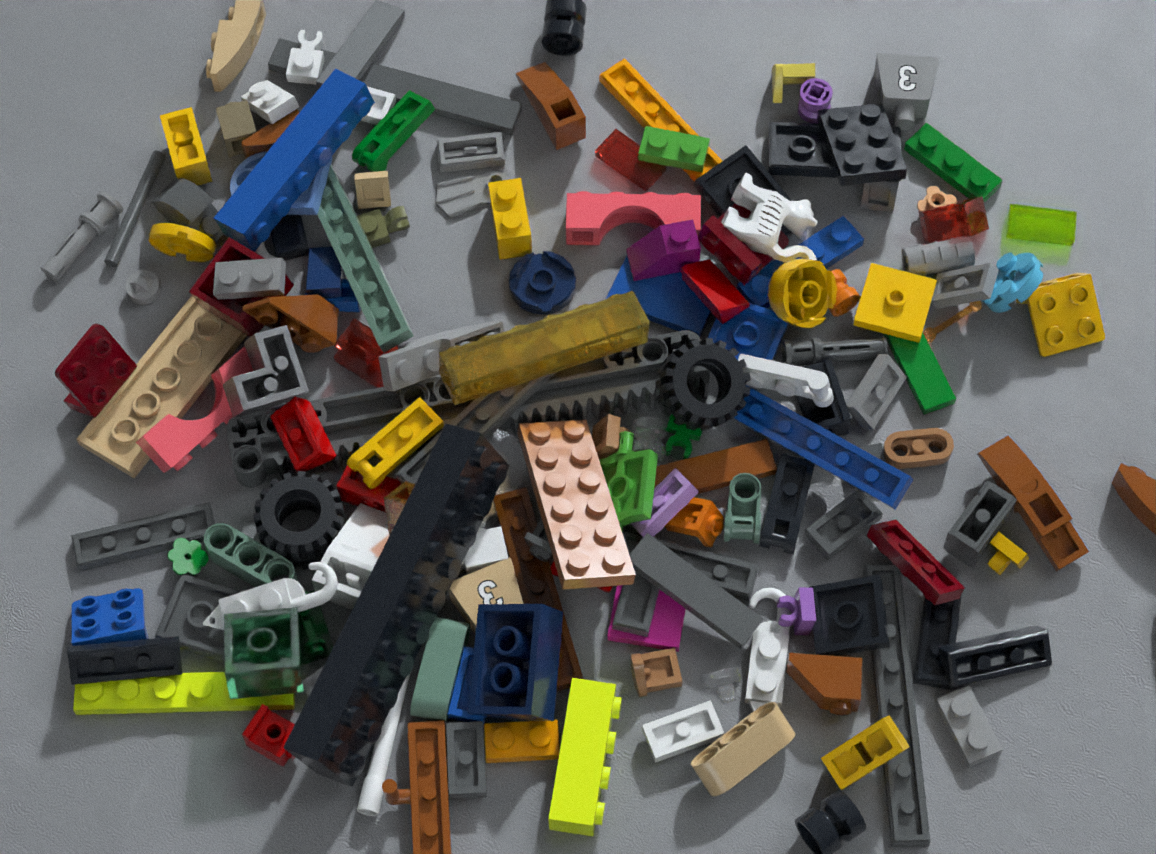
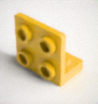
(1065, 314)

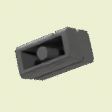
(979, 523)

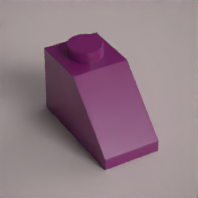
(664, 250)

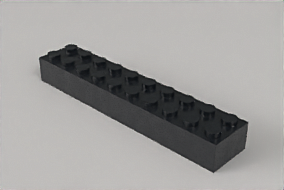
(397, 606)

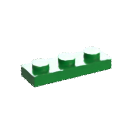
(952, 163)

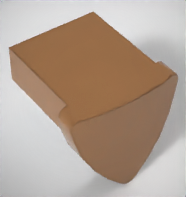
(655, 671)

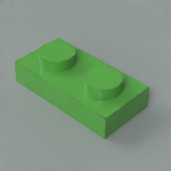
(673, 149)

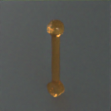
(931, 333)

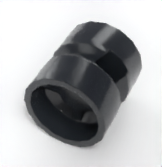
(564, 26)
(833, 822)

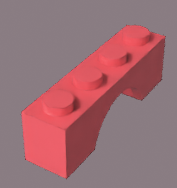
(594, 215)
(173, 438)

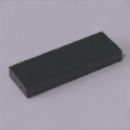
(937, 629)
(124, 660)

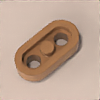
(916, 446)

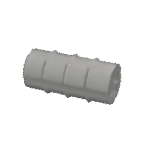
(938, 256)

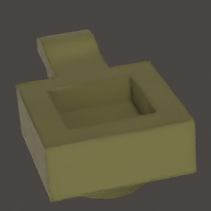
(378, 226)

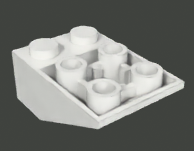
(354, 554)

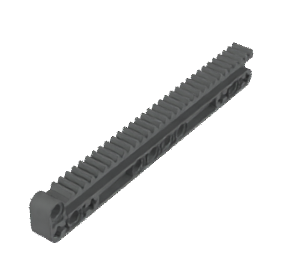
(360, 415)

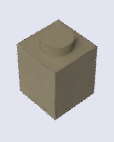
(236, 125)

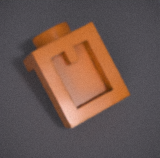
(698, 519)

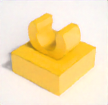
(1007, 553)

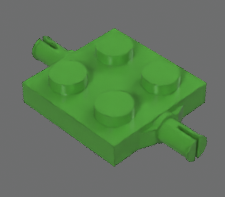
(630, 480)

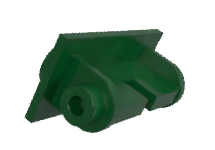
(315, 635)

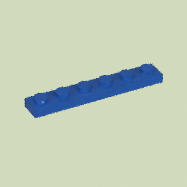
(824, 449)

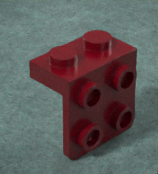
(733, 253)
(94, 371)

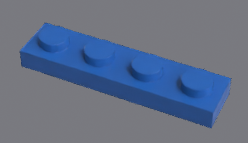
(828, 246)

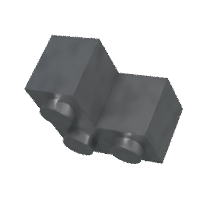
(274, 376)

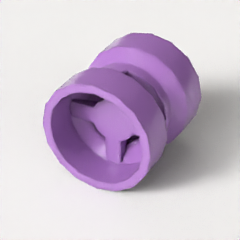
(814, 96)

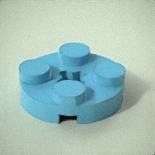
(1015, 280)

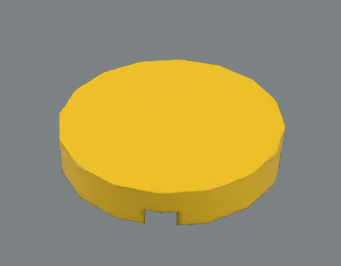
(175, 238)

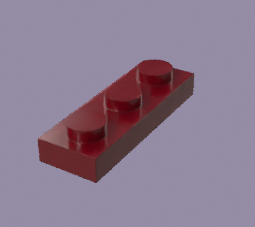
(915, 562)

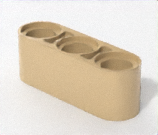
(743, 749)

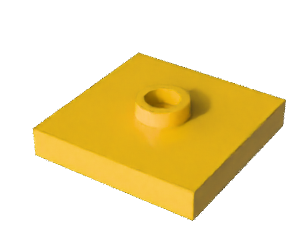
(895, 302)

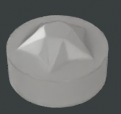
(143, 287)

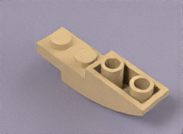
(235, 42)

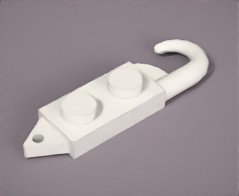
(275, 595)
(767, 656)

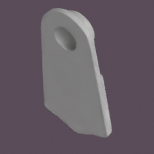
(465, 193)

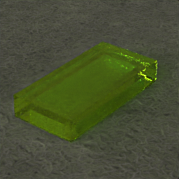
(1041, 224)

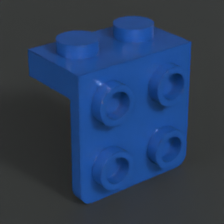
(109, 618)

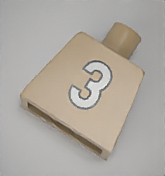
(485, 586)

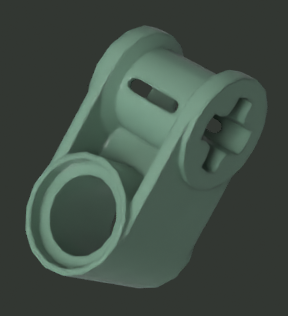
(742, 514)

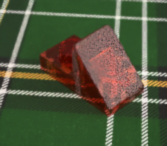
(954, 220)

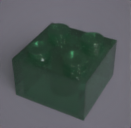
(263, 653)

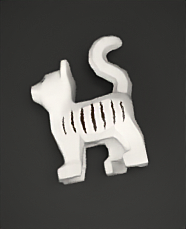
(767, 215)

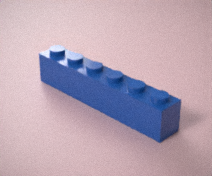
(294, 160)

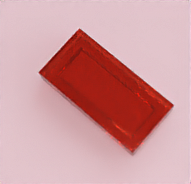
(622, 155)

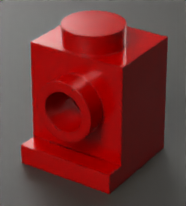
(259, 731)

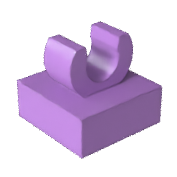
(802, 611)

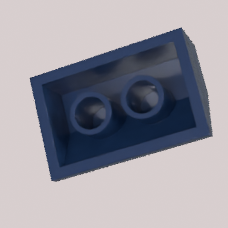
(516, 662)

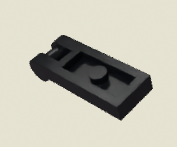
(787, 503)

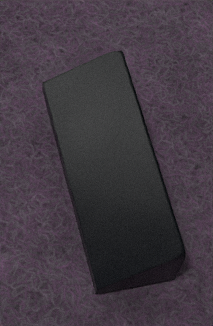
(996, 655)

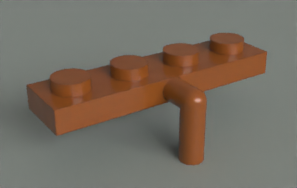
(427, 789)

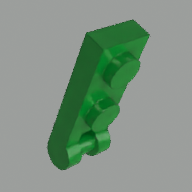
(392, 132)

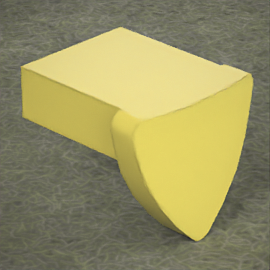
(789, 74)

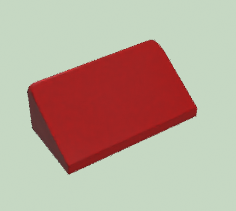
(714, 289)
(302, 434)

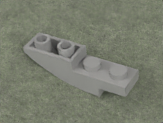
(420, 357)

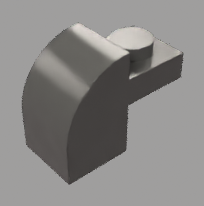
(188, 206)

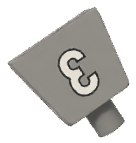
(905, 86)

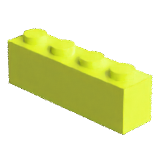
(583, 756)

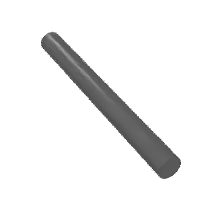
(134, 209)

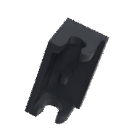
(836, 415)

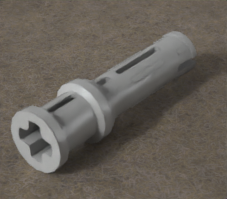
(90, 225)

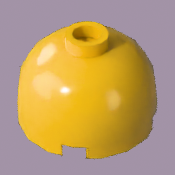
(802, 292)

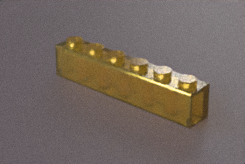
(543, 347)

